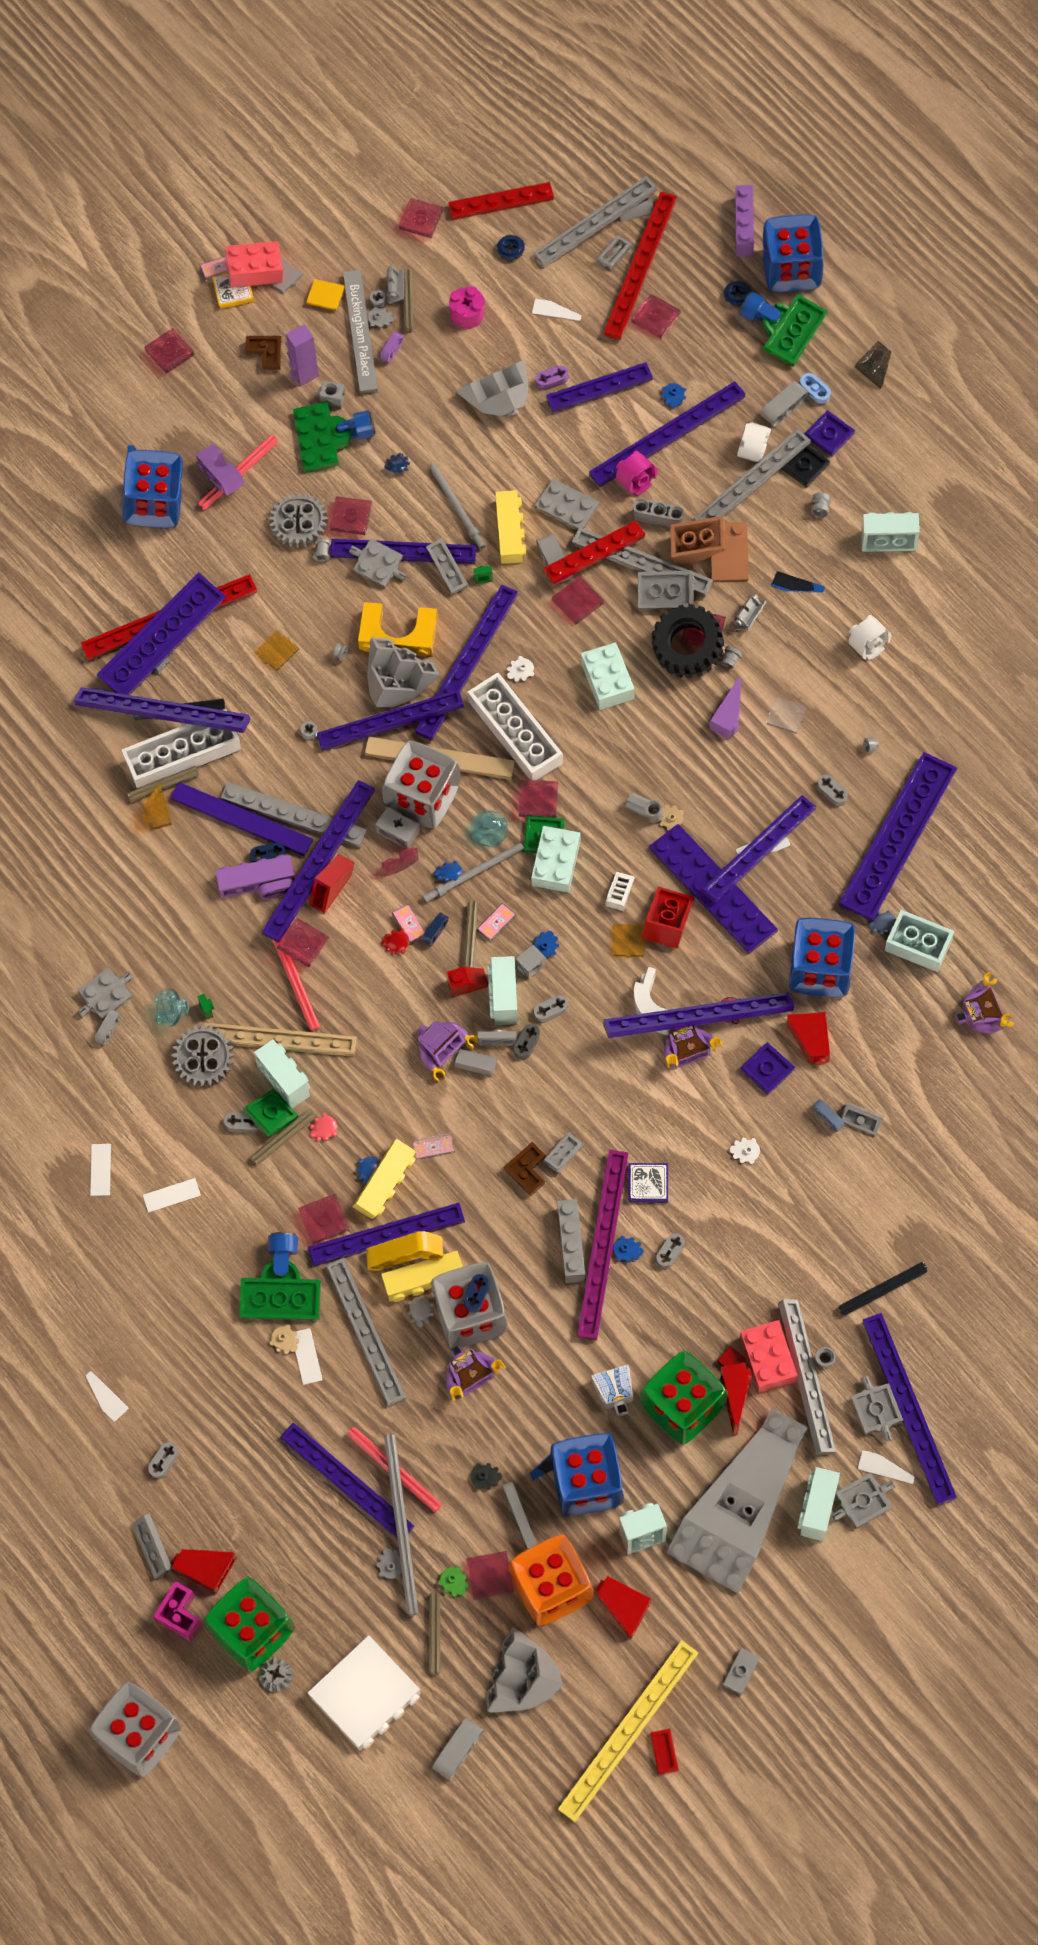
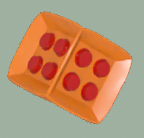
(551, 1580)

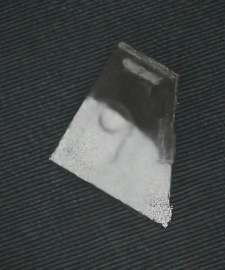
(875, 363)

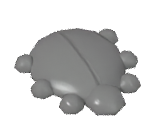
(380, 317)
(420, 1310)
(390, 1564)

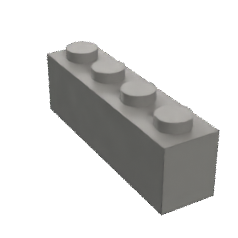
(571, 1241)

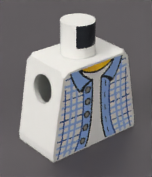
(614, 1388)

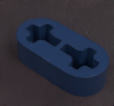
(267, 851)
(435, 929)
(481, 1294)

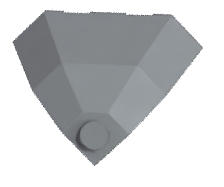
(499, 392)
(396, 673)
(523, 1676)

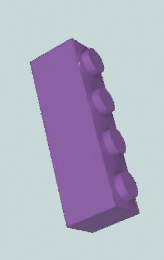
(744, 220)
(302, 355)
(250, 876)

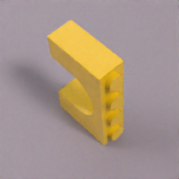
(418, 641)

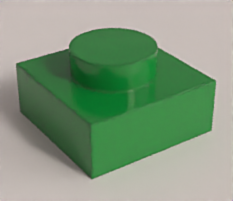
(483, 574)
(206, 1006)

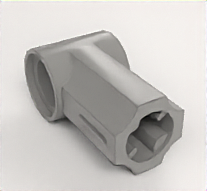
(644, 806)

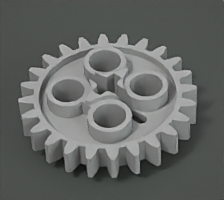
(281, 520)
(220, 1054)

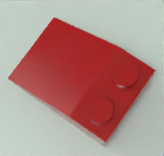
(667, 917)
(736, 1381)

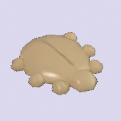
(671, 817)
(284, 1339)

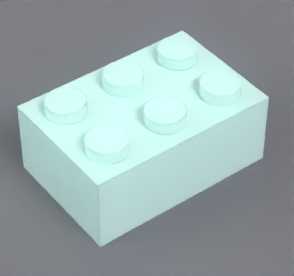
(890, 532)
(607, 676)
(556, 859)
(919, 940)
(502, 990)
(282, 1073)
(818, 1503)
(642, 1528)

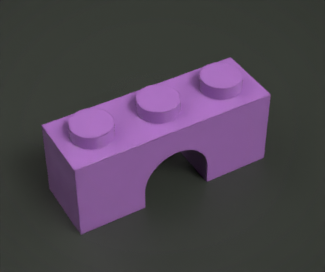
(224, 475)

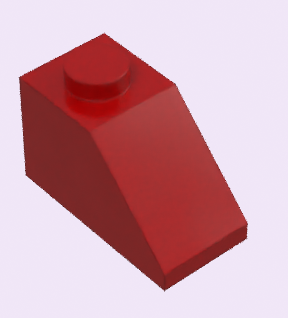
(466, 980)

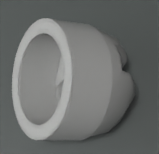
(870, 744)

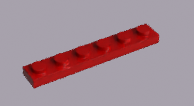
(501, 200)
(594, 552)

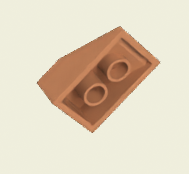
(697, 540)
(733, 562)

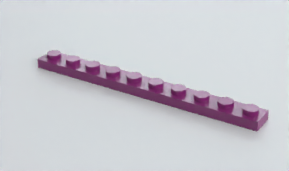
(603, 1245)

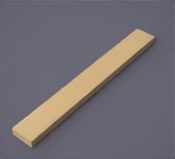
(467, 762)
(289, 1039)

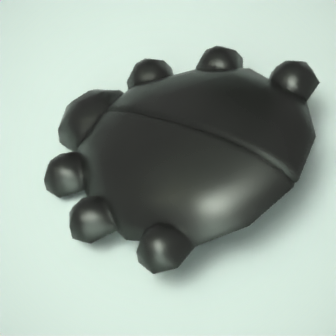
(485, 1476)

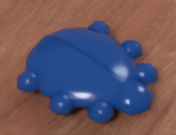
(674, 394)
(448, 871)
(546, 943)
(366, 1168)
(627, 1249)

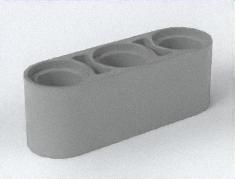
(784, 403)
(652, 507)
(550, 551)
(457, 1749)

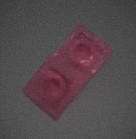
(406, 858)

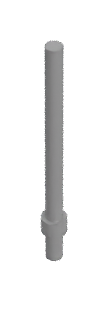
(473, 532)
(442, 889)

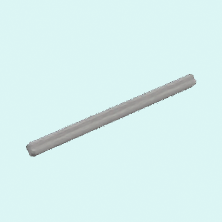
(401, 1525)

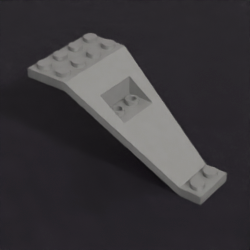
(721, 1535)

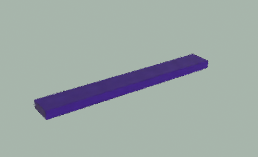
(410, 550)
(390, 720)
(241, 819)
(758, 849)
(360, 1241)
(342, 1478)

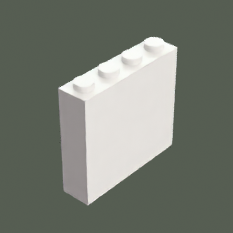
(364, 1693)

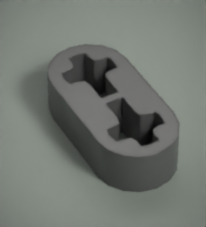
(523, 1039)

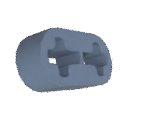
(826, 1114)

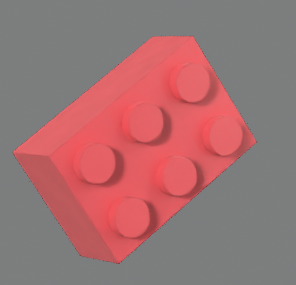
(254, 264)
(768, 1356)

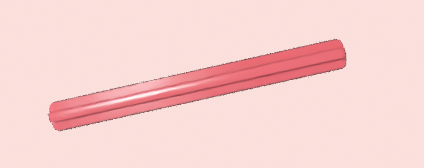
(242, 467)
(298, 989)
(406, 1480)

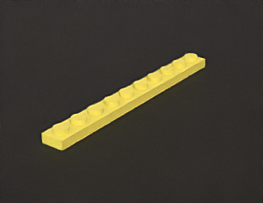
(628, 1731)

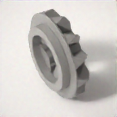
(278, 1684)

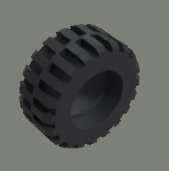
(687, 618)

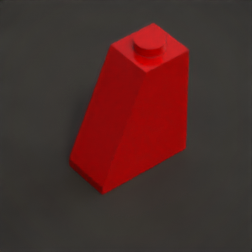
(330, 882)
(811, 1035)
(204, 1567)
(623, 1604)

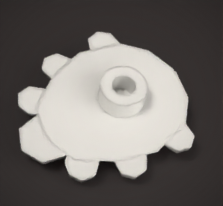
(520, 669)
(745, 1150)

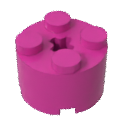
(467, 307)
(636, 473)

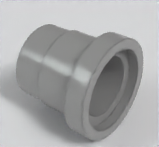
(731, 656)
(828, 1352)

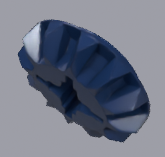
(505, 242)
(730, 291)

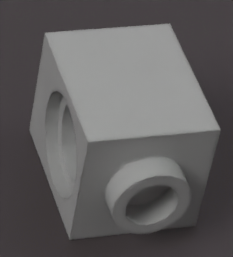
(338, 391)
(530, 962)

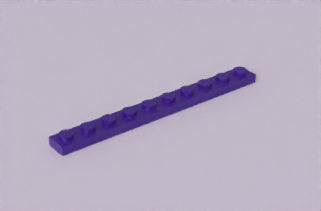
(671, 431)
(471, 654)
(162, 710)
(318, 861)
(698, 1015)
(909, 1409)

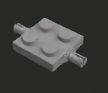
(378, 563)
(105, 993)
(876, 1409)
(863, 1500)

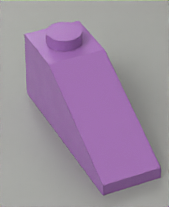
(727, 716)

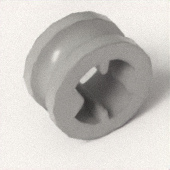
(381, 302)
(340, 652)
(311, 736)

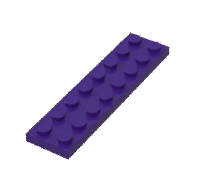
(161, 635)
(694, 870)

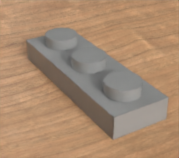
(447, 566)
(152, 1546)

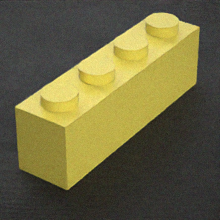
(509, 527)
(384, 1179)
(418, 1276)

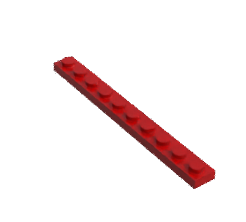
(640, 266)
(122, 635)

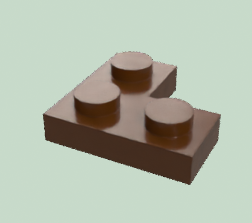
(268, 347)
(522, 1167)

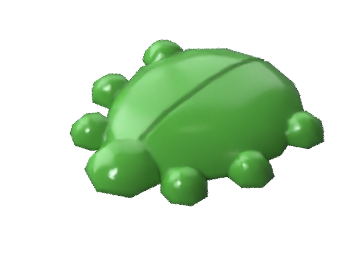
(454, 1581)

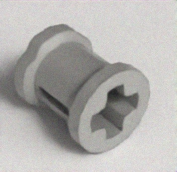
(321, 552)

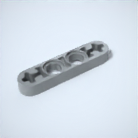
(519, 1515)

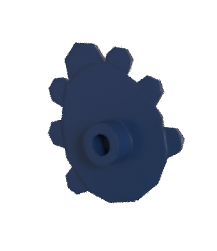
(397, 463)

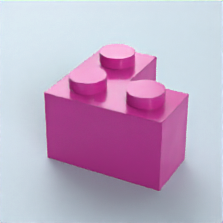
(174, 1612)

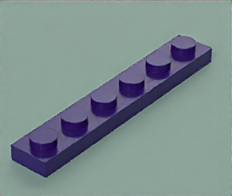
(599, 387)

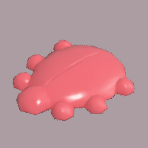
(323, 1128)

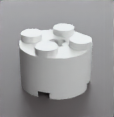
(753, 442)
(869, 637)

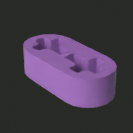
(391, 347)
(552, 378)
(274, 889)

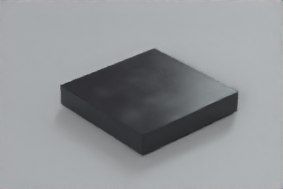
(806, 466)

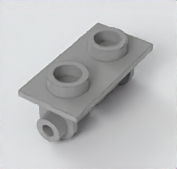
(395, 284)
(745, 619)

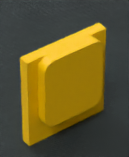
(325, 294)

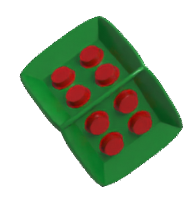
(683, 1397)
(249, 1624)

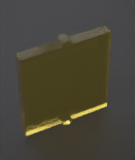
(276, 650)
(628, 940)

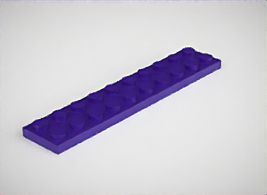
(898, 836)

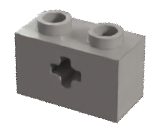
(400, 835)

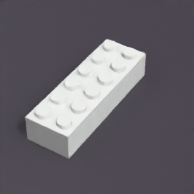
(515, 727)
(177, 751)

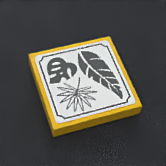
(231, 296)

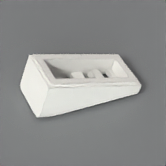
(618, 904)

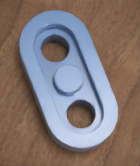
(816, 388)

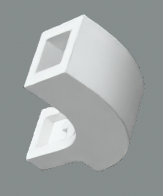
(642, 999)

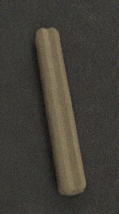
(408, 301)
(166, 783)
(470, 936)
(282, 1137)
(434, 1633)

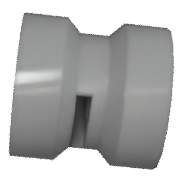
(820, 506)

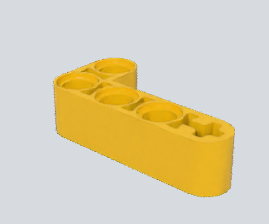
(404, 1249)

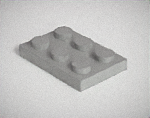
(566, 505)
(665, 589)

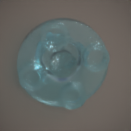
(489, 828)
(170, 1007)

